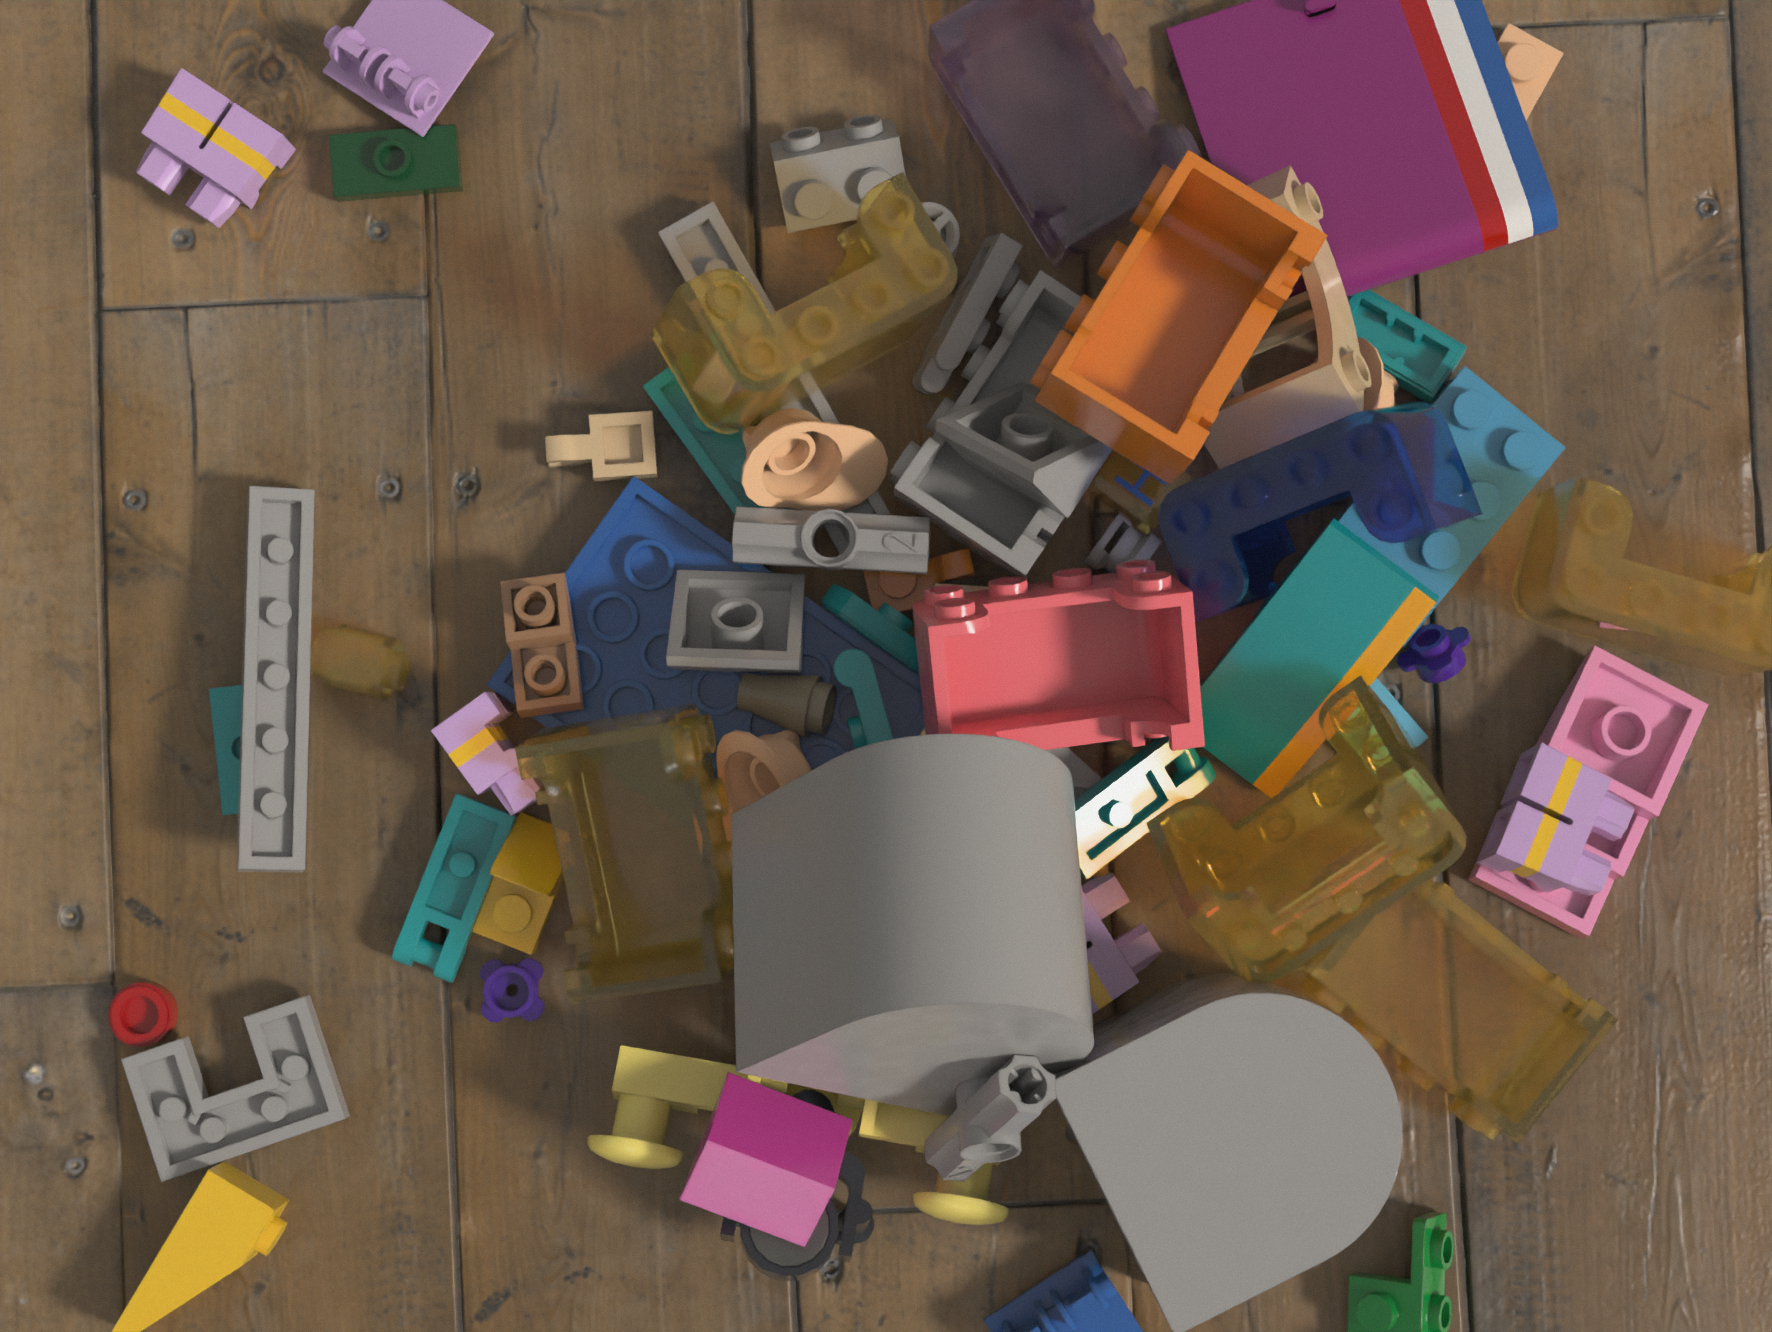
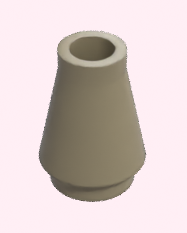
(790, 701)

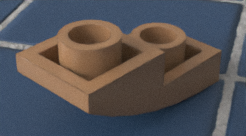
(542, 645)

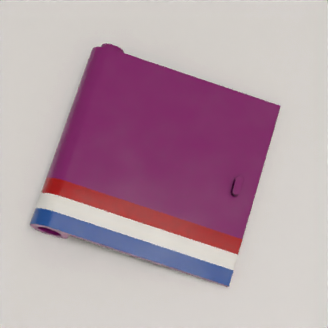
(1385, 113)

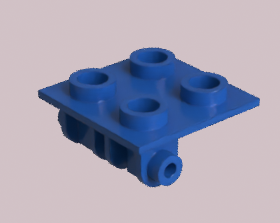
(1067, 1301)

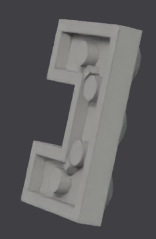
(198, 1130)

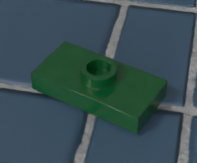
(395, 163)

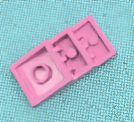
(1635, 735)

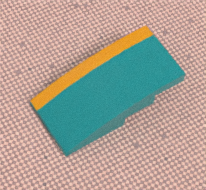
(1320, 628)

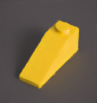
(215, 1235)

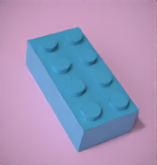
(1504, 461)

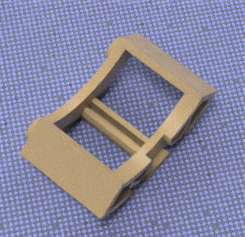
(1318, 392)

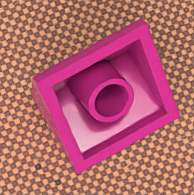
(767, 1160)

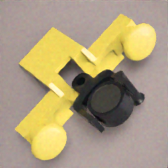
(656, 1082)

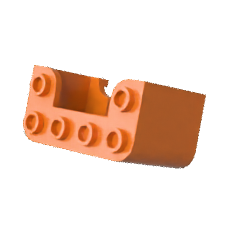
(1175, 316)

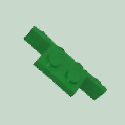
(1405, 1304)

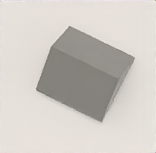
(1025, 447)
(737, 622)

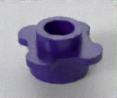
(1435, 653)
(499, 1003)

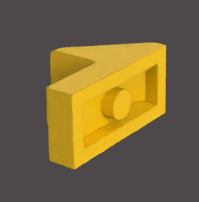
(522, 887)

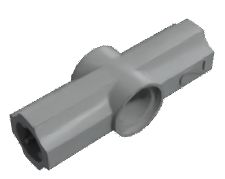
(789, 535)
(990, 1118)

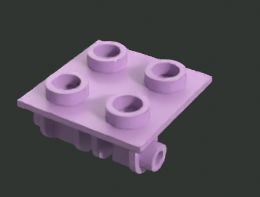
(406, 57)

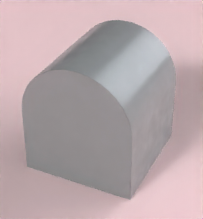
(911, 921)
(1232, 1137)

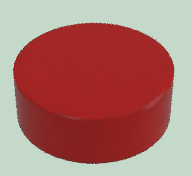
(142, 1013)

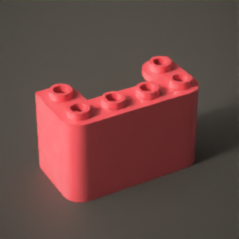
(1063, 659)

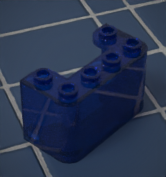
(1231, 526)

